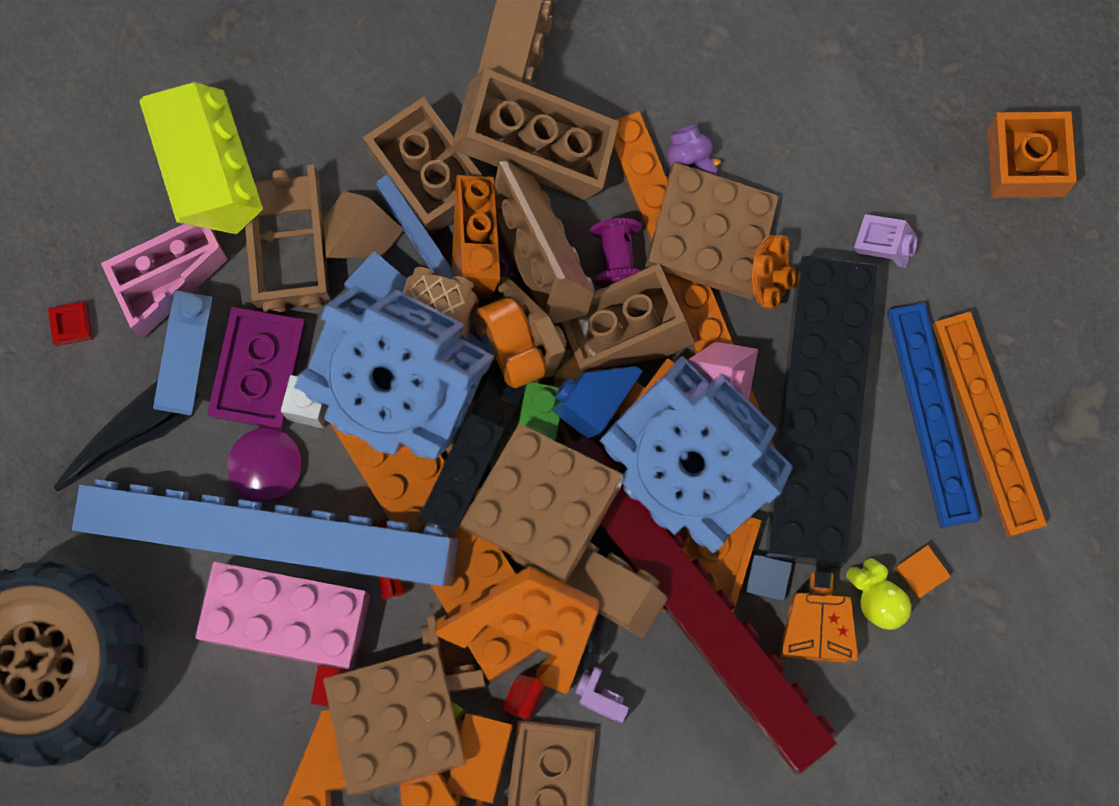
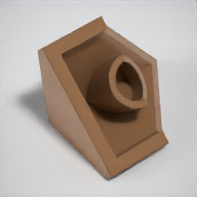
(358, 228)

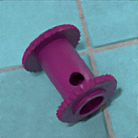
(616, 249)

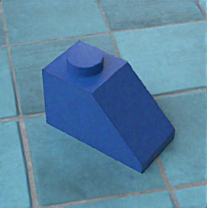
(593, 398)

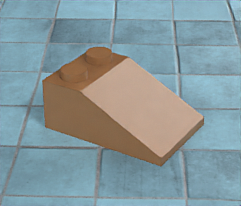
(629, 323)

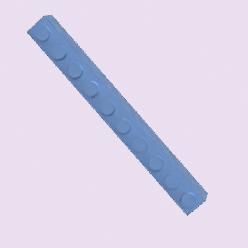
(266, 535)

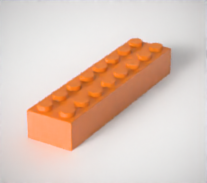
(402, 488)

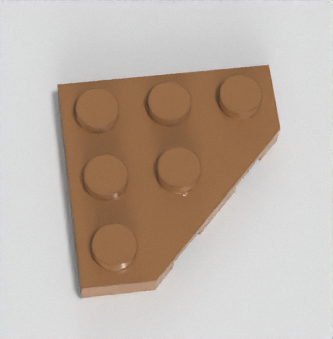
(545, 335)

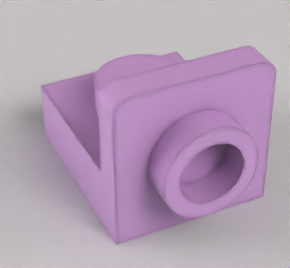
(886, 239)
(607, 703)

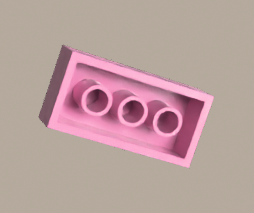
(283, 616)

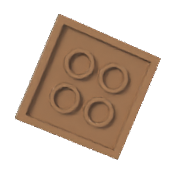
(710, 229)
(542, 502)
(394, 722)

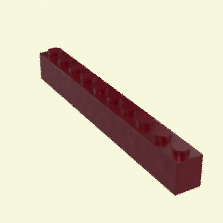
(712, 627)

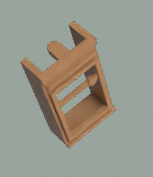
(280, 197)

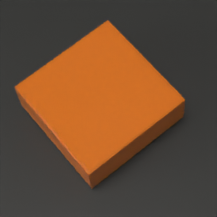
(922, 572)

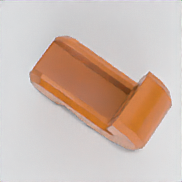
(511, 341)

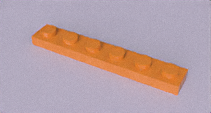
(989, 425)

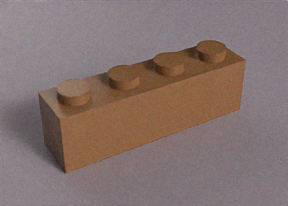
(621, 595)

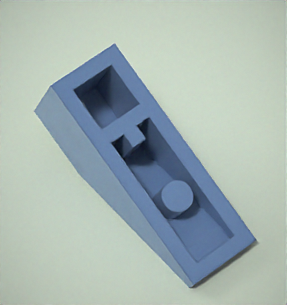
(183, 352)

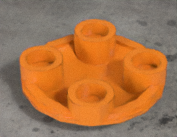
(772, 271)

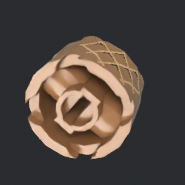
(446, 295)

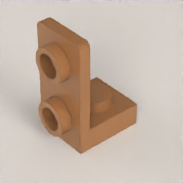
(463, 677)

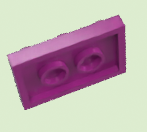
(256, 367)

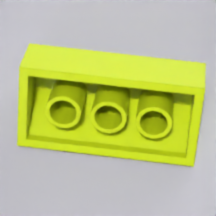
(201, 157)

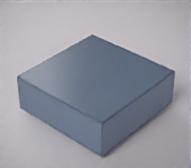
(768, 578)

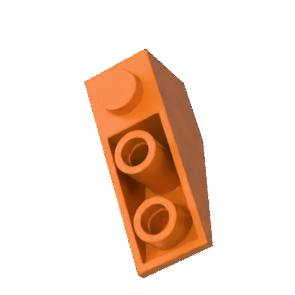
(475, 234)

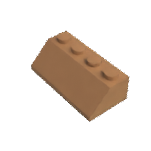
(540, 245)

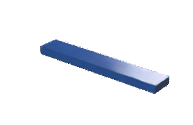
(932, 416)

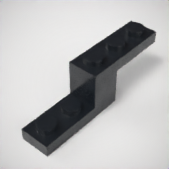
(471, 454)

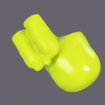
(881, 600)

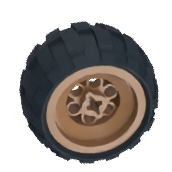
(107, 657)

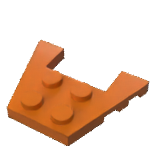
(536, 612)

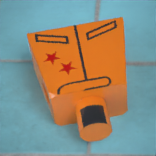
(819, 624)

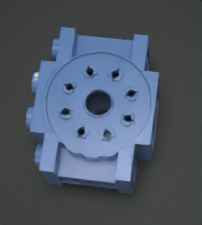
(379, 390)
(692, 475)

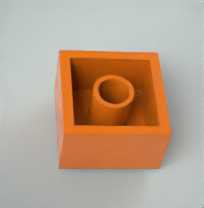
(1031, 154)

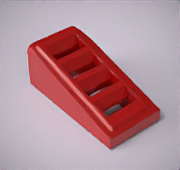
(523, 697)

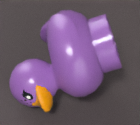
(692, 147)

